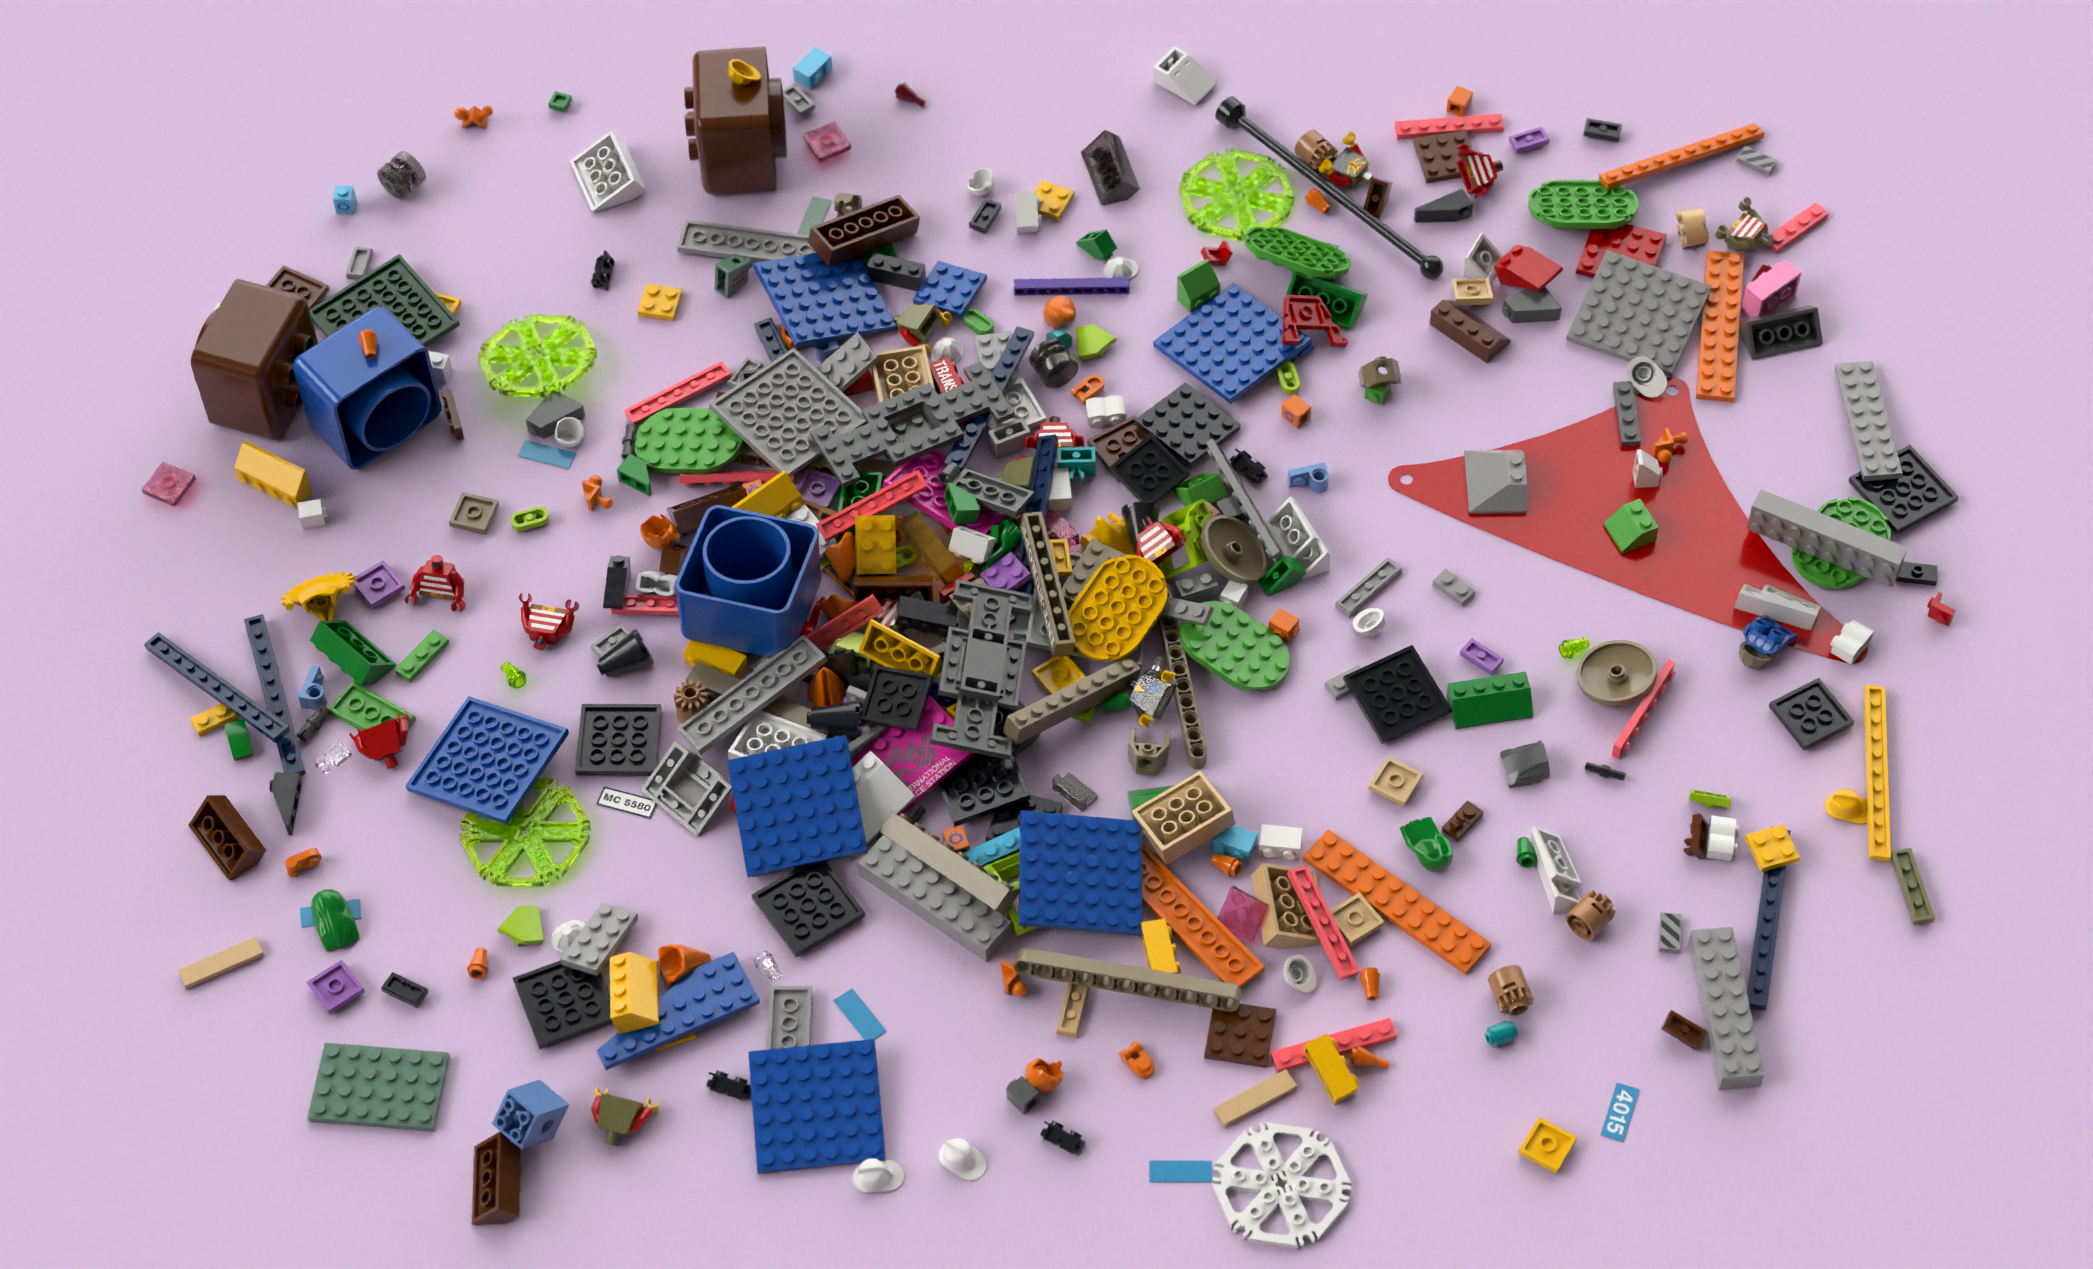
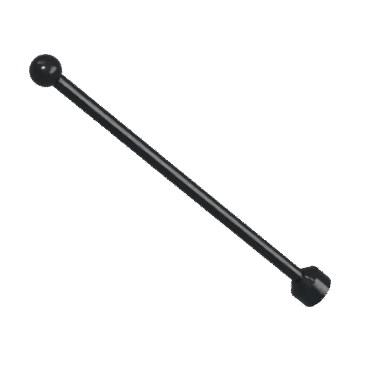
(1233, 113)

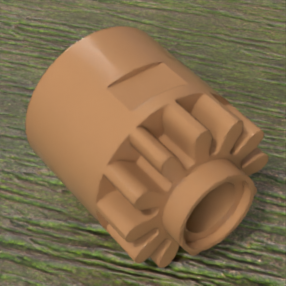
(1315, 149)
(690, 700)
(1590, 915)
(1511, 990)

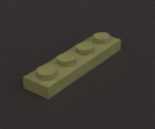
(1912, 886)

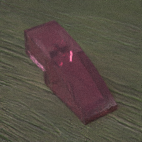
(1061, 528)

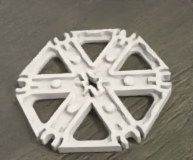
(1270, 1196)

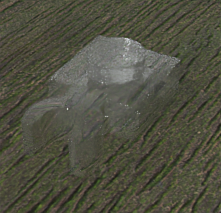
(334, 754)

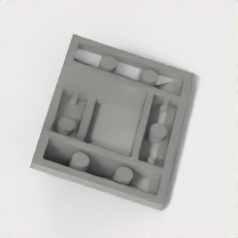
(1496, 481)
(687, 787)

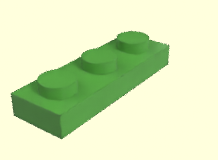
(421, 656)

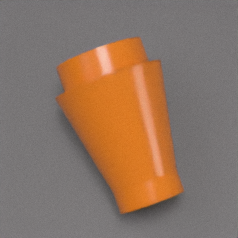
(1317, 200)
(368, 342)
(1227, 864)
(478, 965)
(1370, 980)

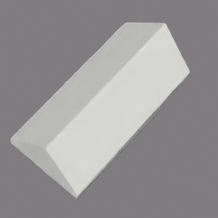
(1299, 538)
(1778, 606)
(1555, 870)

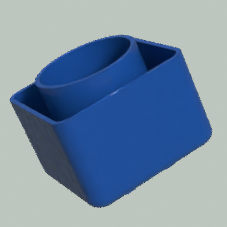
(367, 403)
(748, 581)

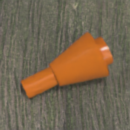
(1362, 1057)

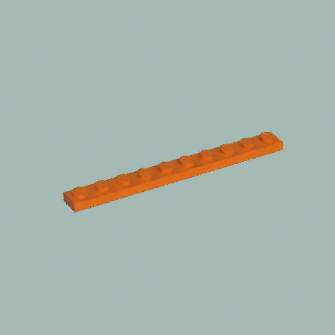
(1681, 156)

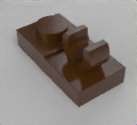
(1462, 820)
(1699, 833)
(1684, 1030)

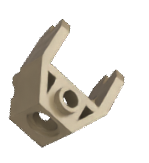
(844, 200)
(1371, 377)
(1147, 753)

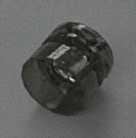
(401, 175)
(1053, 363)

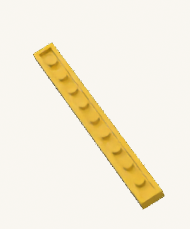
(1877, 773)

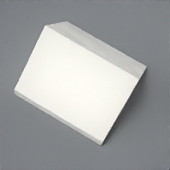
(1481, 259)

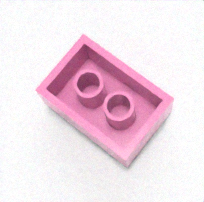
(1771, 290)

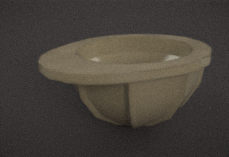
(1752, 657)

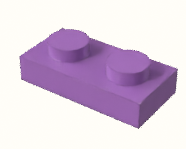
(1529, 140)
(1481, 656)

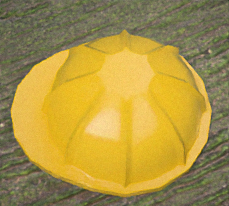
(741, 72)

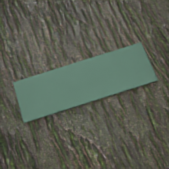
(814, 215)

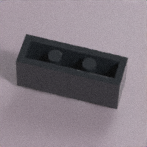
(896, 272)
(925, 615)

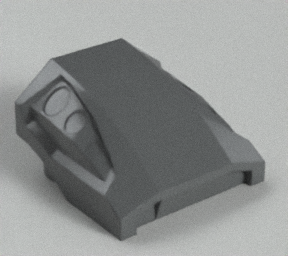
(1526, 764)

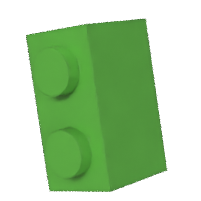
(1197, 286)
(1201, 486)
(1632, 526)

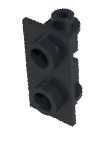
(603, 271)
(1243, 460)
(720, 1082)
(1055, 1133)

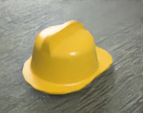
(1847, 806)

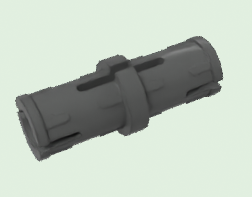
(629, 440)
(313, 723)

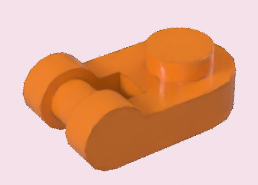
(1093, 384)
(302, 860)
(1143, 1066)

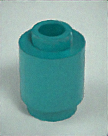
(1501, 1033)

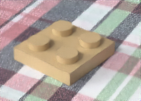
(1472, 291)
(1395, 781)
(1356, 919)

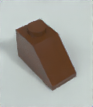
(1377, 196)
(673, 558)

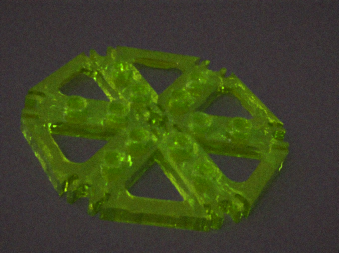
(1225, 199)
(550, 353)
(514, 842)

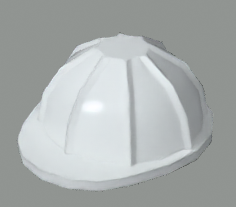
(1120, 267)
(946, 348)
(1369, 622)
(565, 934)
(1300, 974)

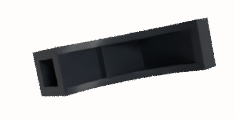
(846, 664)

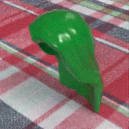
(1010, 537)
(1428, 844)
(333, 919)

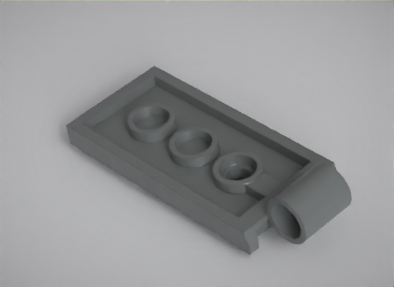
(988, 490)

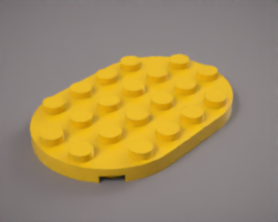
(1118, 608)

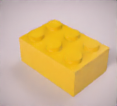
(875, 544)

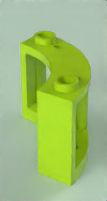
(1190, 521)
(1007, 869)

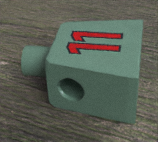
(731, 274)

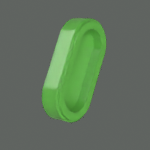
(978, 322)

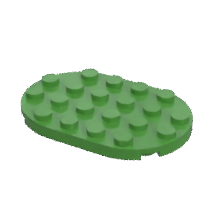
(1582, 205)
(1297, 252)
(686, 441)
(1853, 512)
(1237, 648)

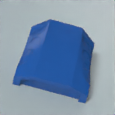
(1767, 635)

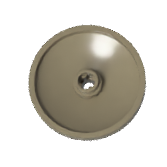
(1234, 549)
(1617, 673)

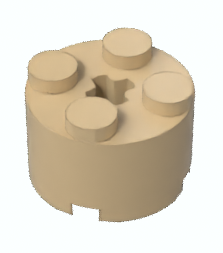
(1692, 227)

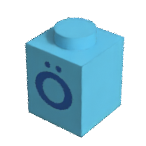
(344, 199)

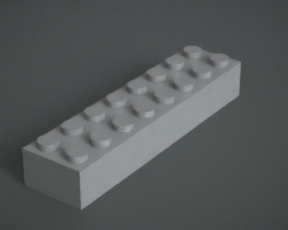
(1826, 538)
(934, 898)
(1726, 1008)

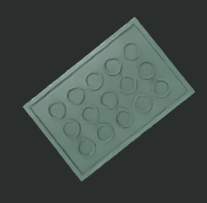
(379, 1087)

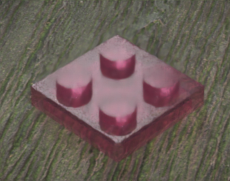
(827, 141)
(168, 484)
(1242, 913)

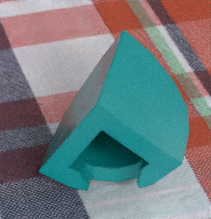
(1062, 335)

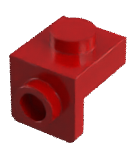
(1217, 256)
(1940, 612)

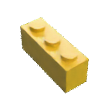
(716, 657)
(1158, 946)
(1331, 1068)

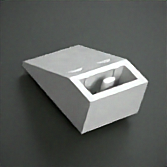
(1182, 76)

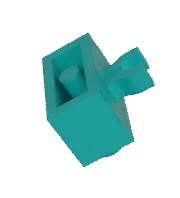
(1079, 460)

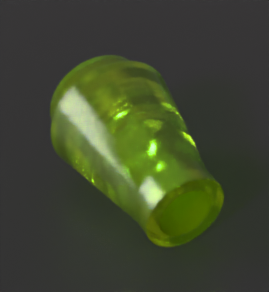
(1572, 647)
(514, 676)

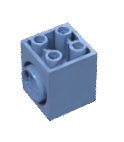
(530, 1114)

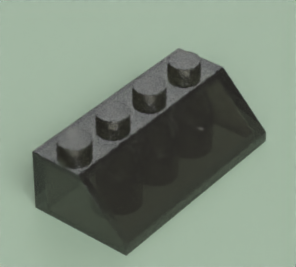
(1110, 169)

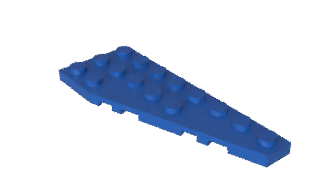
(695, 1002)

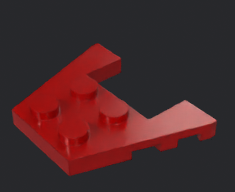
(1308, 314)

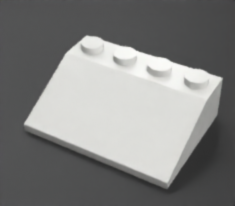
(607, 173)
(768, 733)
(878, 793)

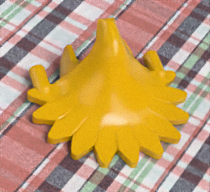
(1110, 534)
(319, 594)

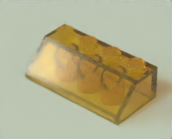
(931, 549)

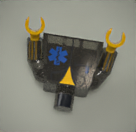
(1151, 695)

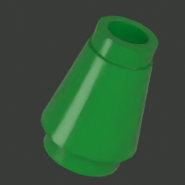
(1117, 702)
(1525, 854)

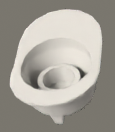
(1646, 376)
(963, 1159)
(878, 1176)

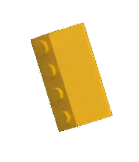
(272, 474)
(774, 498)
(898, 651)
(633, 992)

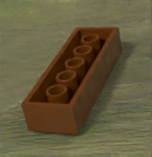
(863, 230)

